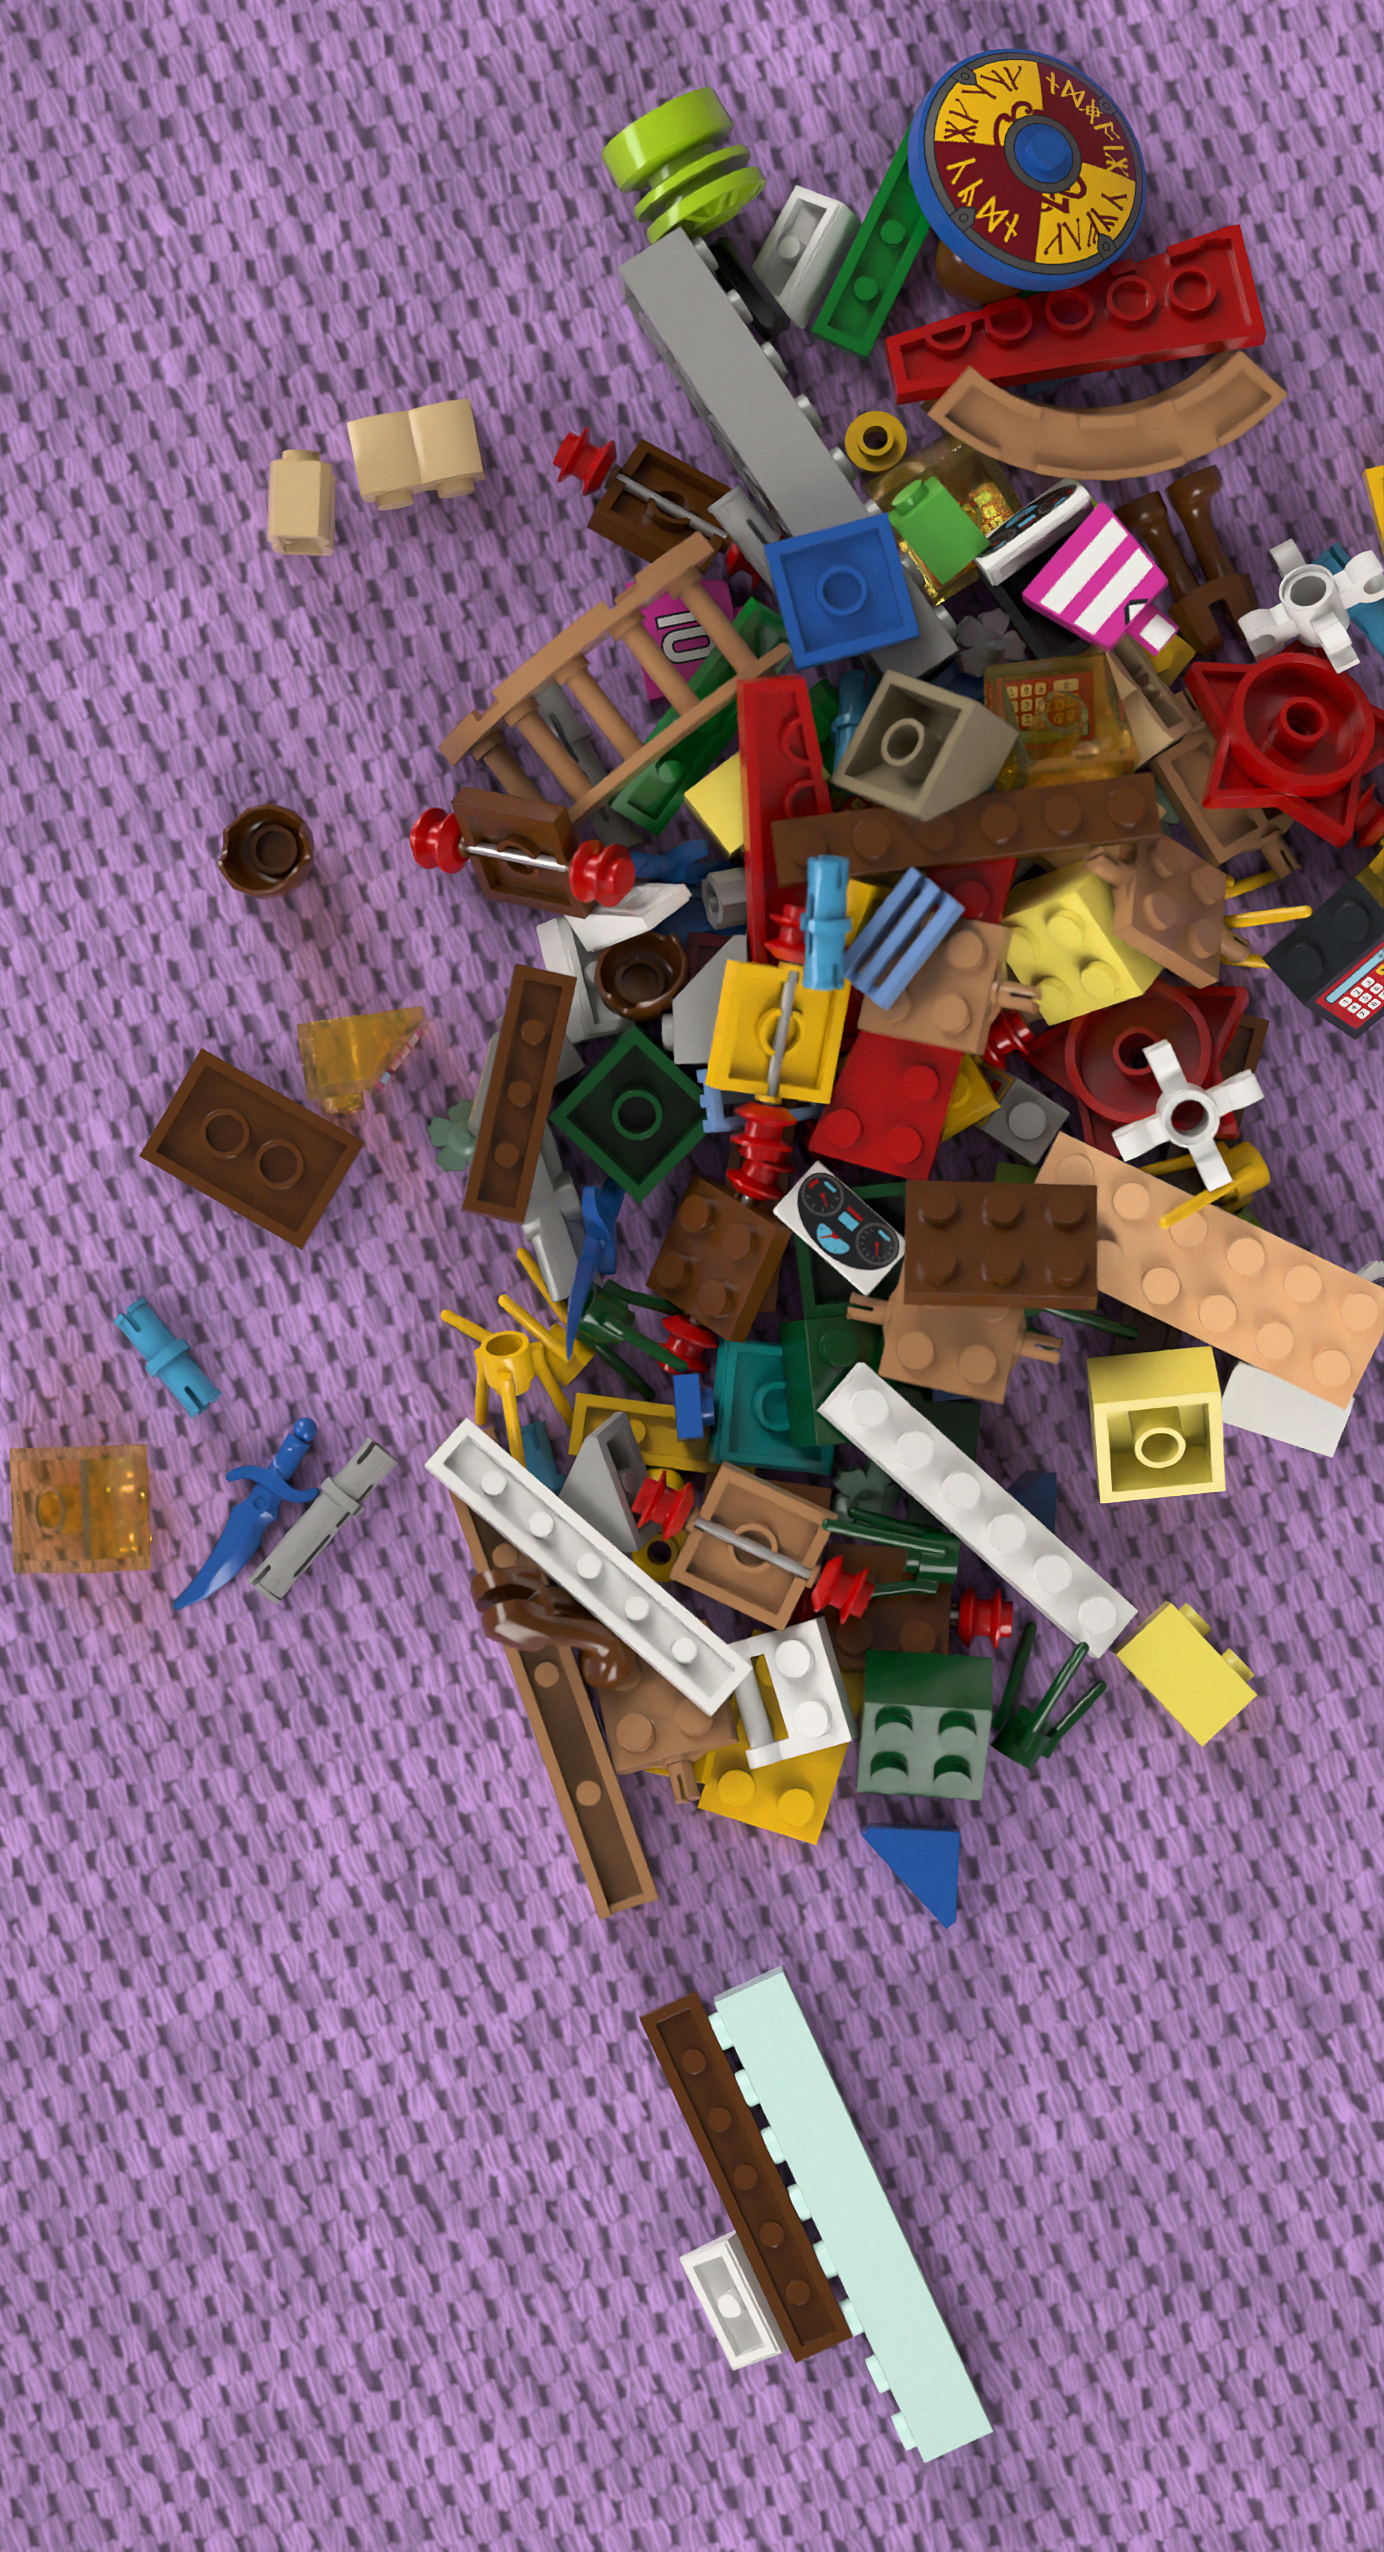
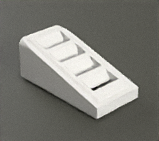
(636, 913)

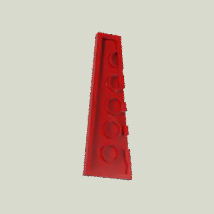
(1135, 314)
(779, 783)
(897, 1091)

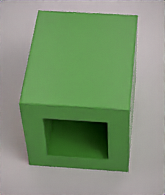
(936, 528)

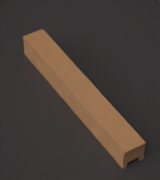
(570, 1744)

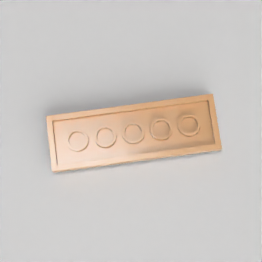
(1225, 1277)

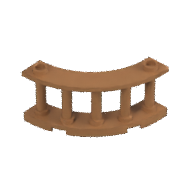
(1113, 440)
(566, 663)

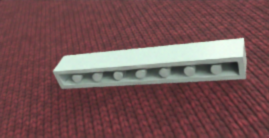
(852, 2214)

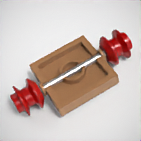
(753, 1546)

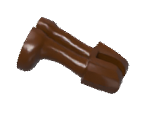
(1235, 592)
(522, 1616)

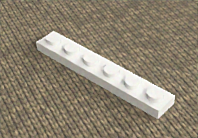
(977, 1510)
(588, 1567)

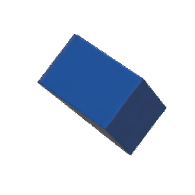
(924, 1860)

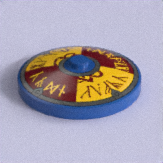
(1027, 169)

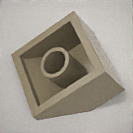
(923, 748)

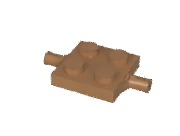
(1217, 832)
(1170, 907)
(953, 991)
(952, 1346)
(661, 1728)

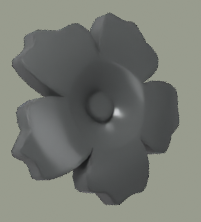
(987, 642)

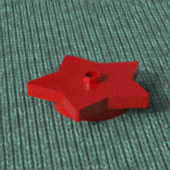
(1288, 737)
(1097, 1051)

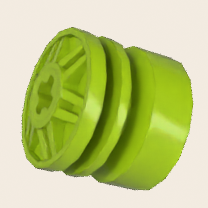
(678, 159)

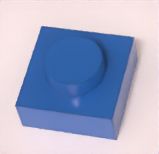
(692, 1407)

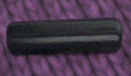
(737, 274)

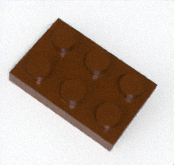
(252, 1149)
(1000, 1245)

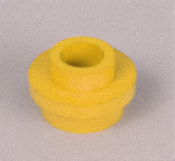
(878, 460)

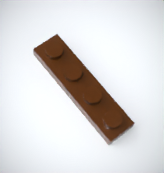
(518, 1094)

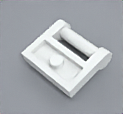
(806, 1689)

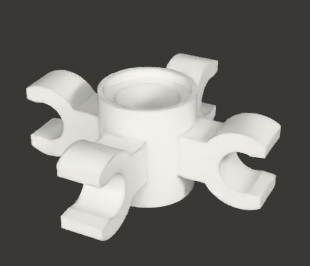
(1314, 606)
(1225, 1097)

